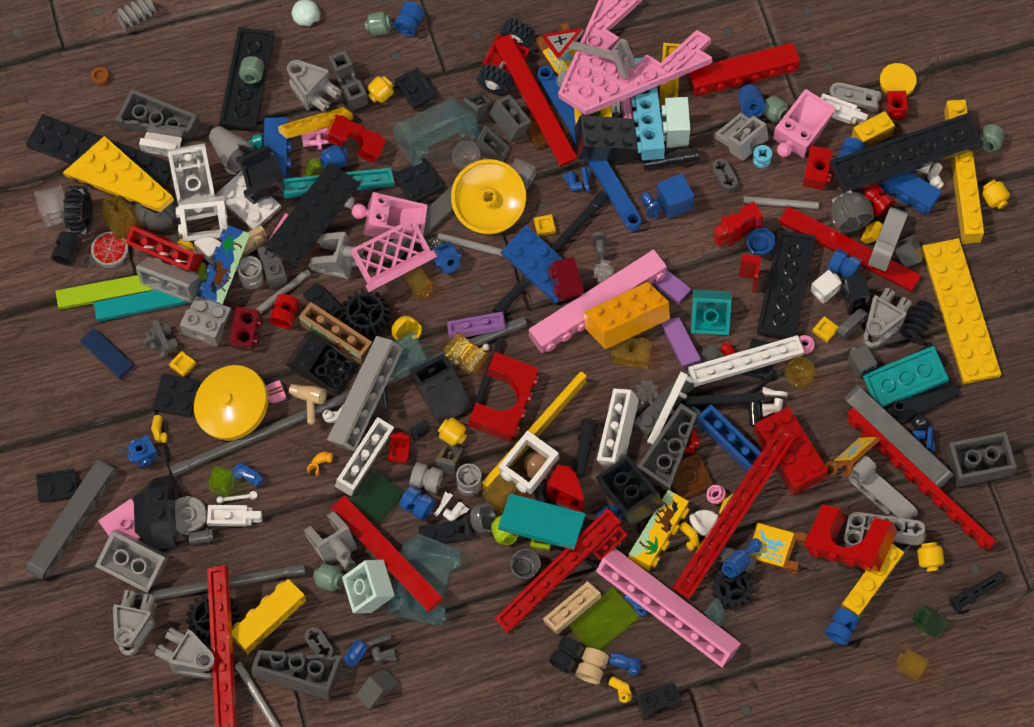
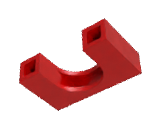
(521, 378)
(867, 554)

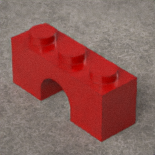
(369, 142)

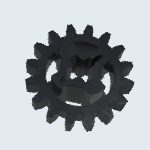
(738, 592)

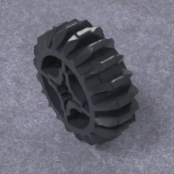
(78, 209)
(377, 306)
(196, 626)

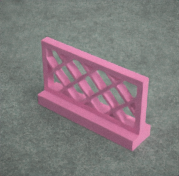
(396, 270)

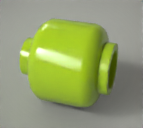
(501, 536)

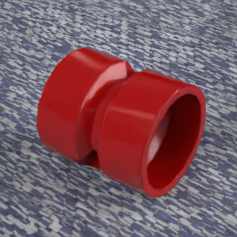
(880, 201)
(284, 311)

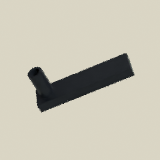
(753, 401)
(923, 402)

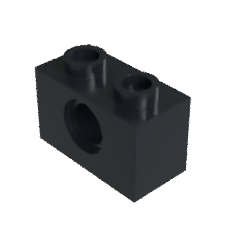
(855, 293)
(658, 701)

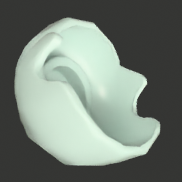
(305, 12)

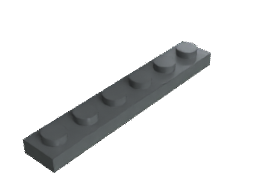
(649, 417)

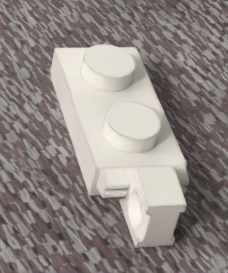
(845, 111)
(232, 515)

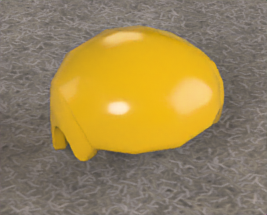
(405, 326)

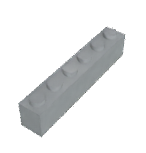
(365, 394)

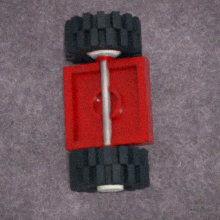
(494, 73)

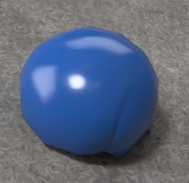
(760, 241)

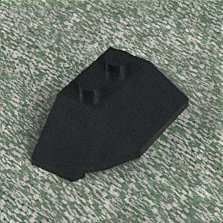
(156, 513)

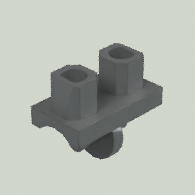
(157, 340)

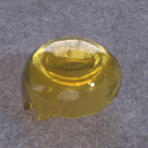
(799, 372)

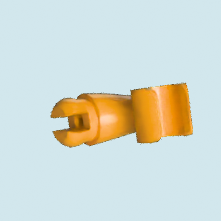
(320, 458)

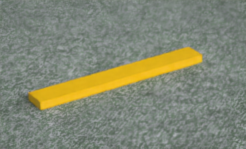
(543, 421)

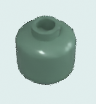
(379, 23)
(251, 69)
(775, 109)
(992, 137)
(328, 577)

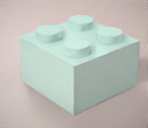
(676, 122)
(368, 586)

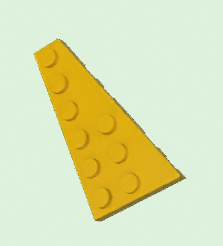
(117, 174)

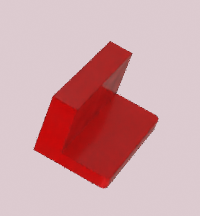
(750, 268)

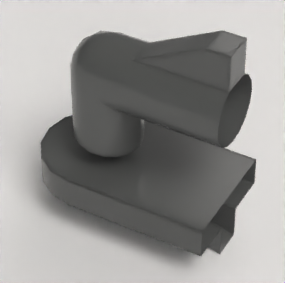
(599, 241)
(386, 655)

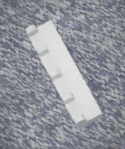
(667, 410)

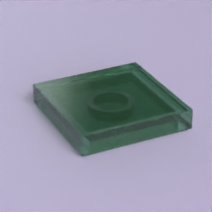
(376, 496)

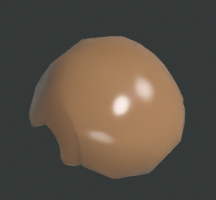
(533, 463)

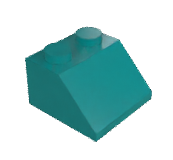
(711, 312)

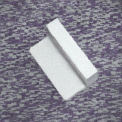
(159, 144)

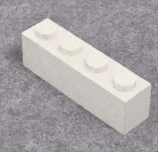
(617, 427)
(364, 456)

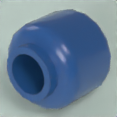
(334, 155)

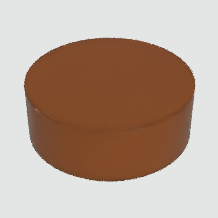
(100, 76)

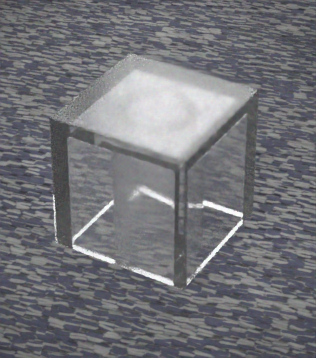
(51, 205)

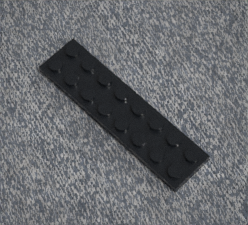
(71, 142)
(906, 153)

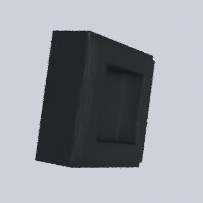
(420, 430)

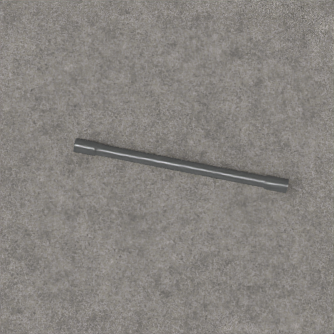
(288, 571)

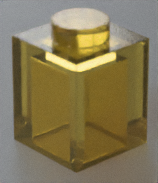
(418, 283)
(911, 665)

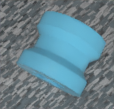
(762, 161)

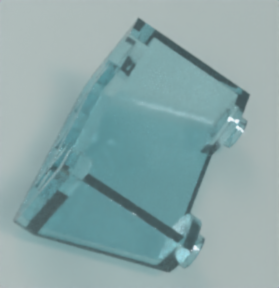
(433, 126)
(433, 562)

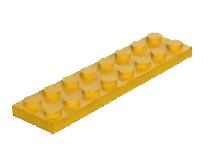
(961, 311)

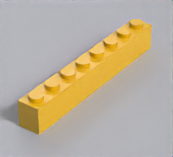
(965, 185)

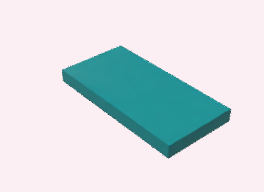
(906, 377)
(541, 521)

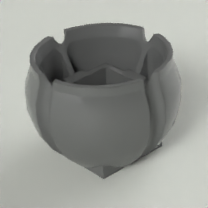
(851, 211)
(156, 222)

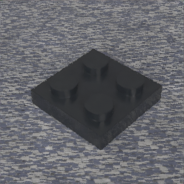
(418, 181)
(176, 395)

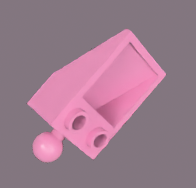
(802, 124)
(392, 212)

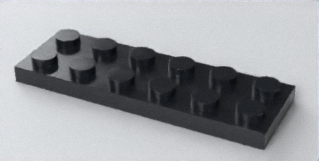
(241, 99)
(312, 215)
(786, 284)

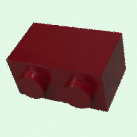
(565, 279)

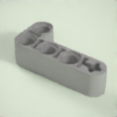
(887, 239)
(879, 491)
(859, 532)

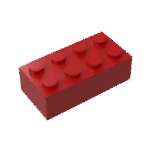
(801, 464)

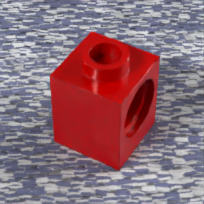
(896, 98)

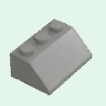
(168, 279)
(132, 560)

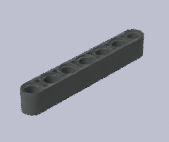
(898, 436)
(71, 519)

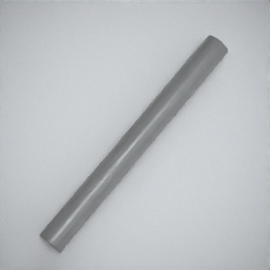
(781, 202)
(470, 244)
(284, 290)
(257, 695)

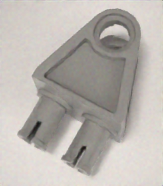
(312, 85)
(342, 261)
(884, 318)
(335, 547)
(132, 623)
(189, 655)

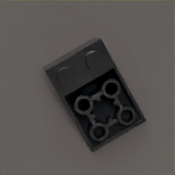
(321, 363)
(441, 389)

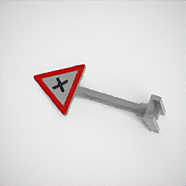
(562, 41)

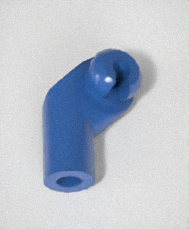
(638, 609)

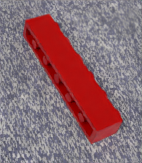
(744, 69)

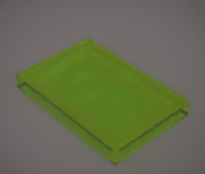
(603, 620)

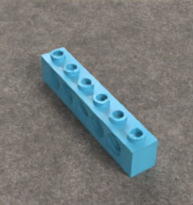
(650, 135)

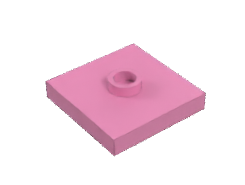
(120, 518)

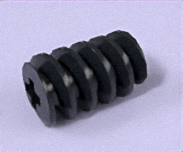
(918, 321)

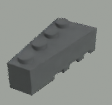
(155, 116)
(667, 451)
(298, 672)

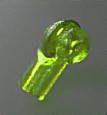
(311, 165)

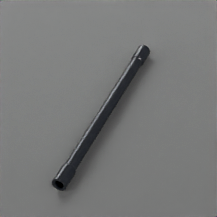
(594, 205)

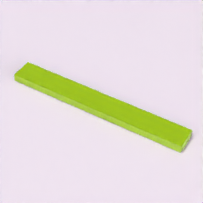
(107, 290)

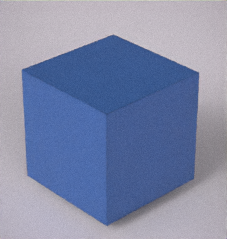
(675, 196)

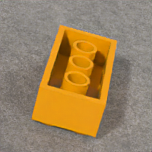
(626, 315)

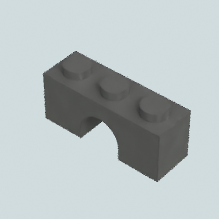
(347, 81)

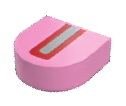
(275, 392)

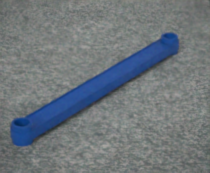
(600, 168)

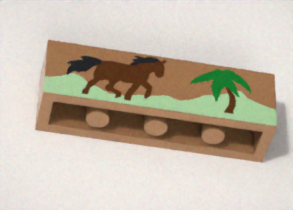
(335, 333)

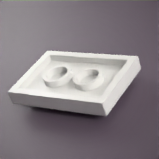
(248, 213)

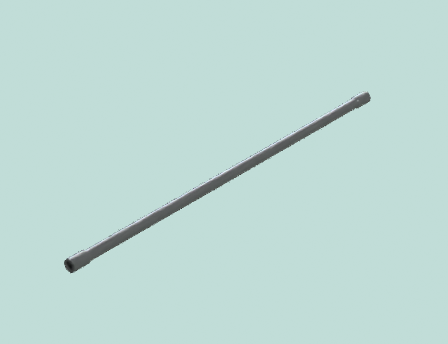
(187, 464)

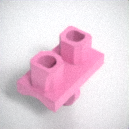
(315, 138)

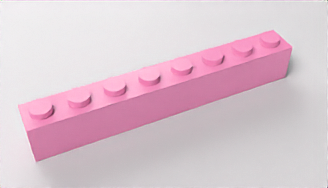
(570, 318)
(668, 607)

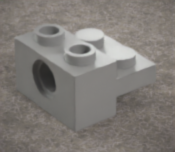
(743, 135)
(205, 321)

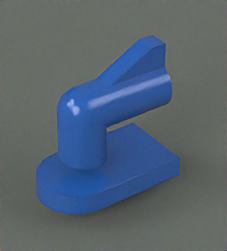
(570, 178)
(653, 207)
(921, 434)
(355, 653)

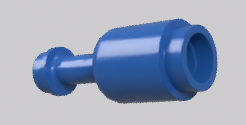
(740, 559)

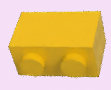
(874, 130)

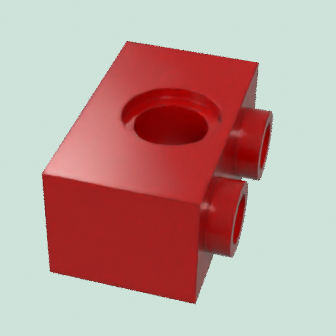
(818, 158)

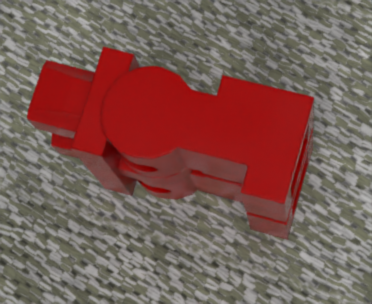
(738, 225)

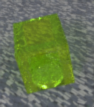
(221, 481)

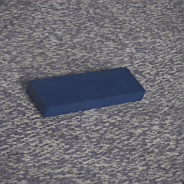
(106, 353)

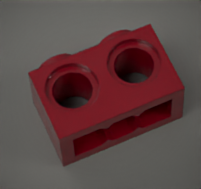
(240, 328)

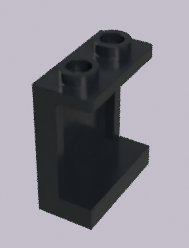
(261, 174)

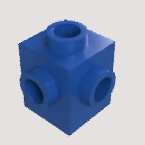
(447, 258)
(141, 452)

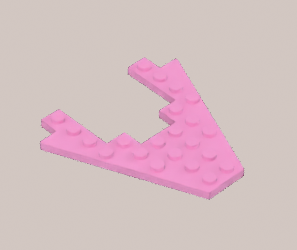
(595, 80)

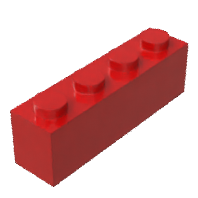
(164, 248)

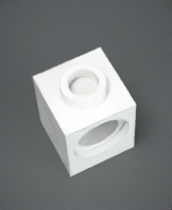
(826, 286)

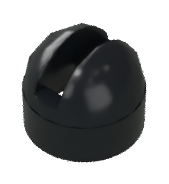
(918, 422)

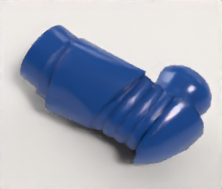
(248, 473)
(623, 661)

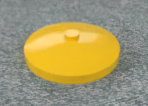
(488, 196)
(231, 402)

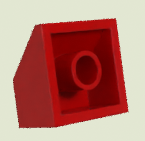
(565, 488)

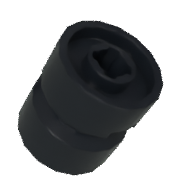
(66, 248)
(565, 657)

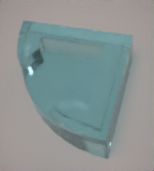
(715, 612)

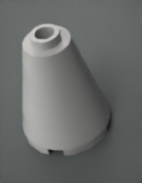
(229, 148)

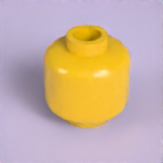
(380, 89)
(996, 194)
(452, 432)
(930, 556)

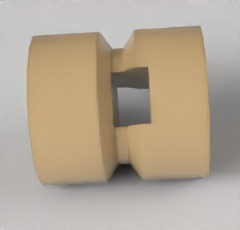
(592, 665)

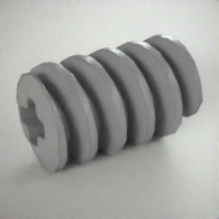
(136, 11)

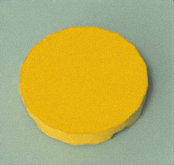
(898, 78)

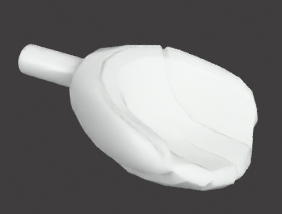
(703, 521)

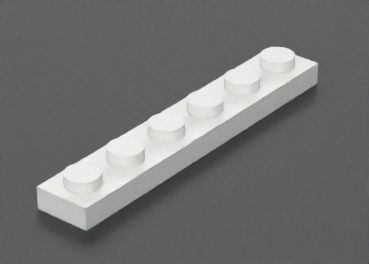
(746, 361)

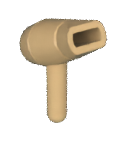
(311, 395)

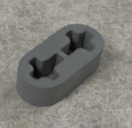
(721, 177)
(852, 323)
(322, 642)

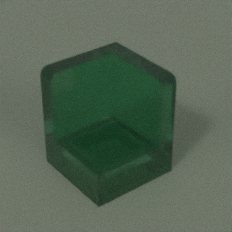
(929, 620)

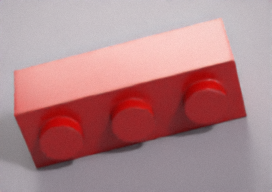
(610, 543)

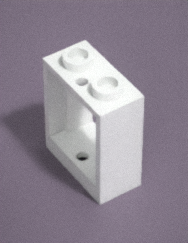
(218, 201)
(542, 448)

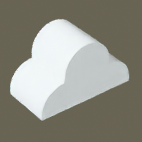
(192, 178)

